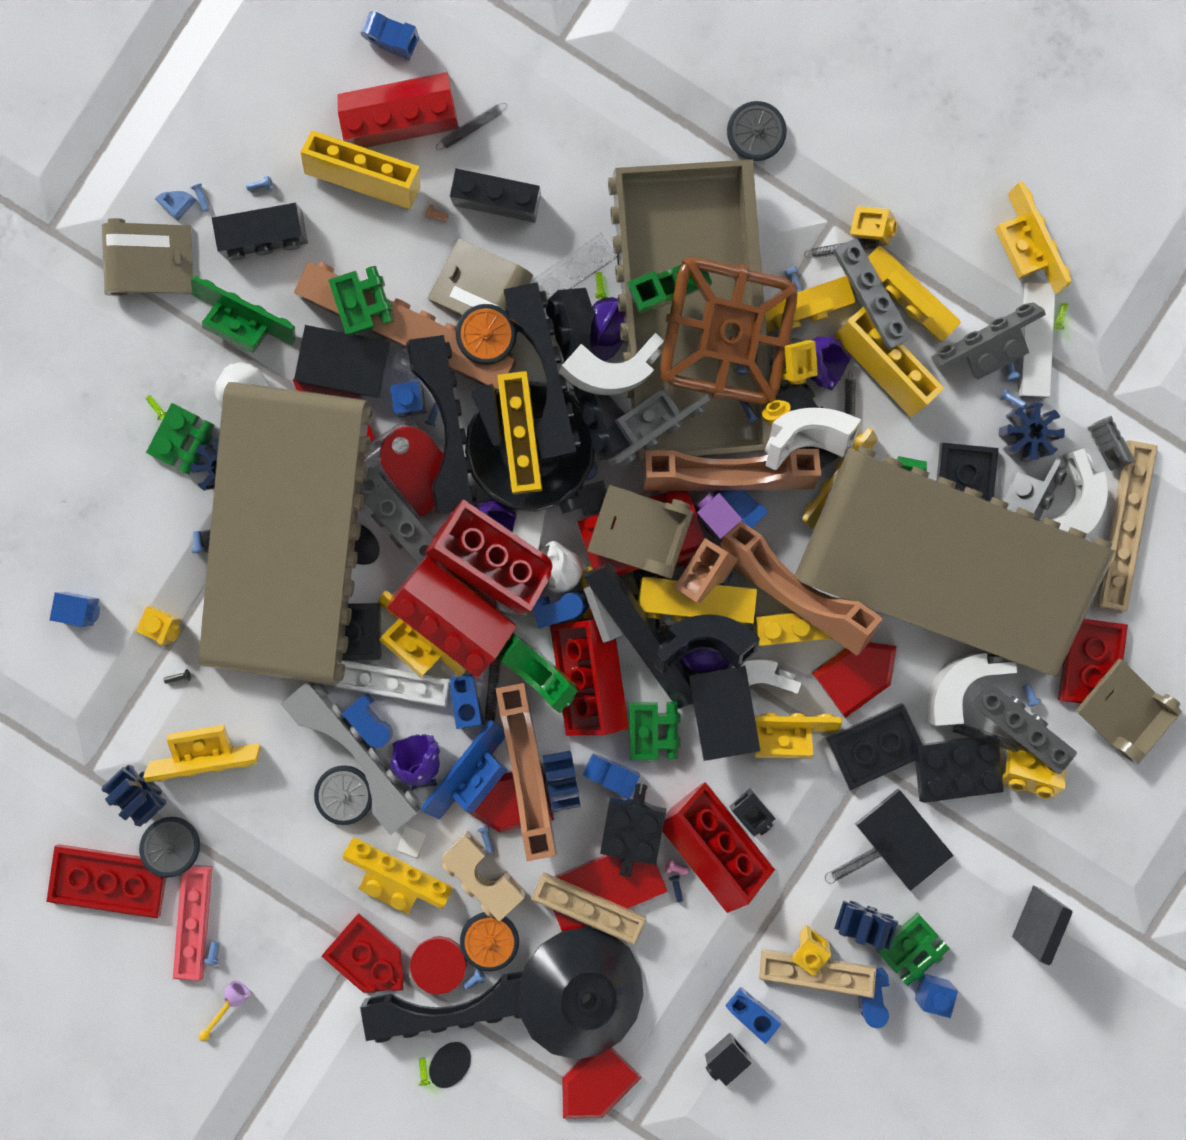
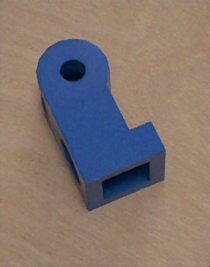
(390, 35)
(744, 505)
(566, 608)
(466, 702)
(367, 723)
(611, 775)
(873, 1009)
(754, 1015)

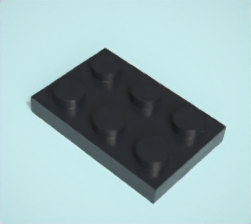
(957, 769)

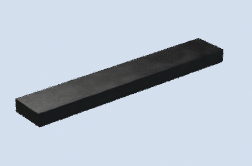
(638, 630)

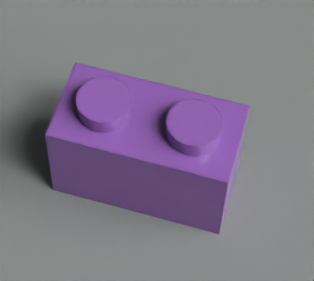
(716, 515)

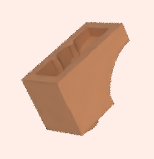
(705, 571)

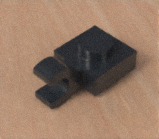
(589, 499)

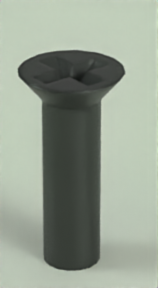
(186, 675)

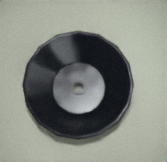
(558, 478)
(558, 978)

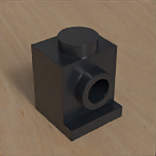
(757, 825)

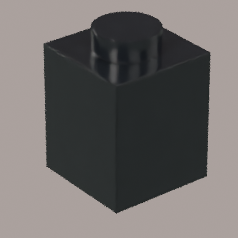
(727, 1060)

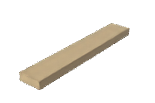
(1127, 526)

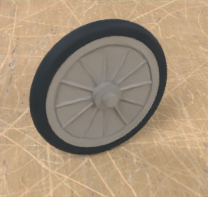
(343, 795)

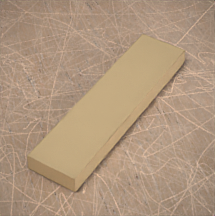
(588, 908)
(833, 976)

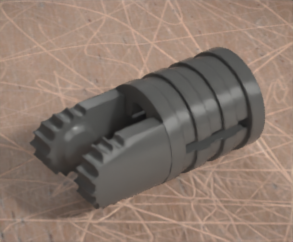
(1110, 443)

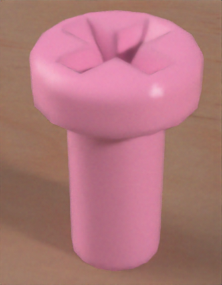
(671, 866)

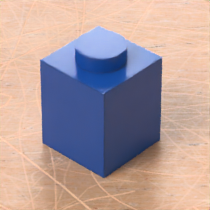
(408, 399)
(74, 609)
(936, 995)

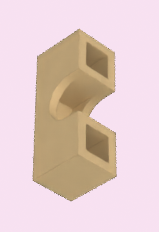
(497, 895)

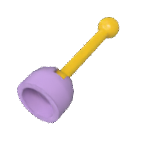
(234, 996)

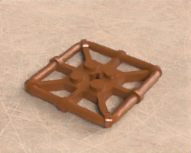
(713, 342)

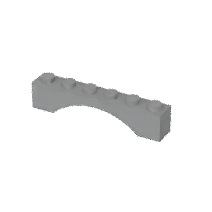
(390, 801)

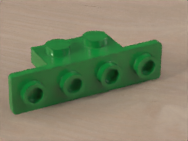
(238, 319)

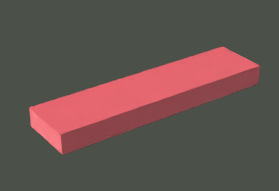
(192, 923)

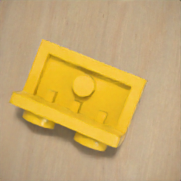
(1030, 774)

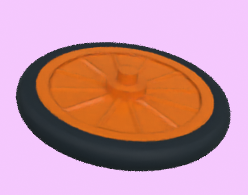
(485, 334)
(489, 942)

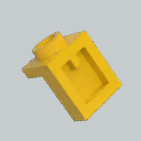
(874, 224)
(800, 362)
(159, 626)
(812, 952)

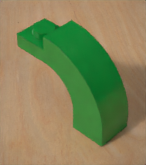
(538, 672)

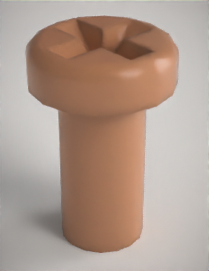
(431, 212)

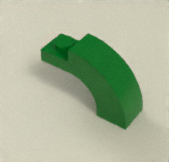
(657, 289)

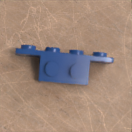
(471, 775)

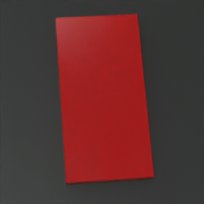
(603, 879)
(104, 882)

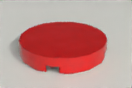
(438, 965)

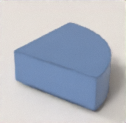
(176, 202)

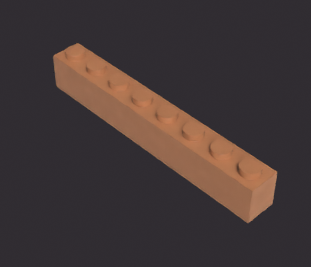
(407, 324)

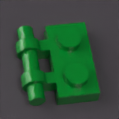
(352, 303)
(173, 435)
(644, 730)
(908, 943)

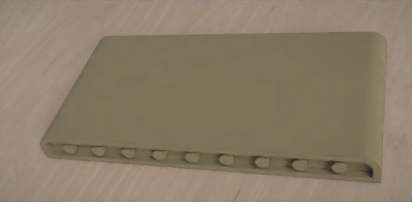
(659, 222)
(284, 532)
(954, 561)

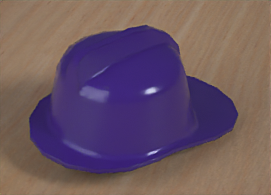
(605, 328)

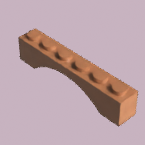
(682, 472)
(841, 619)
(527, 772)

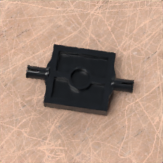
(633, 830)

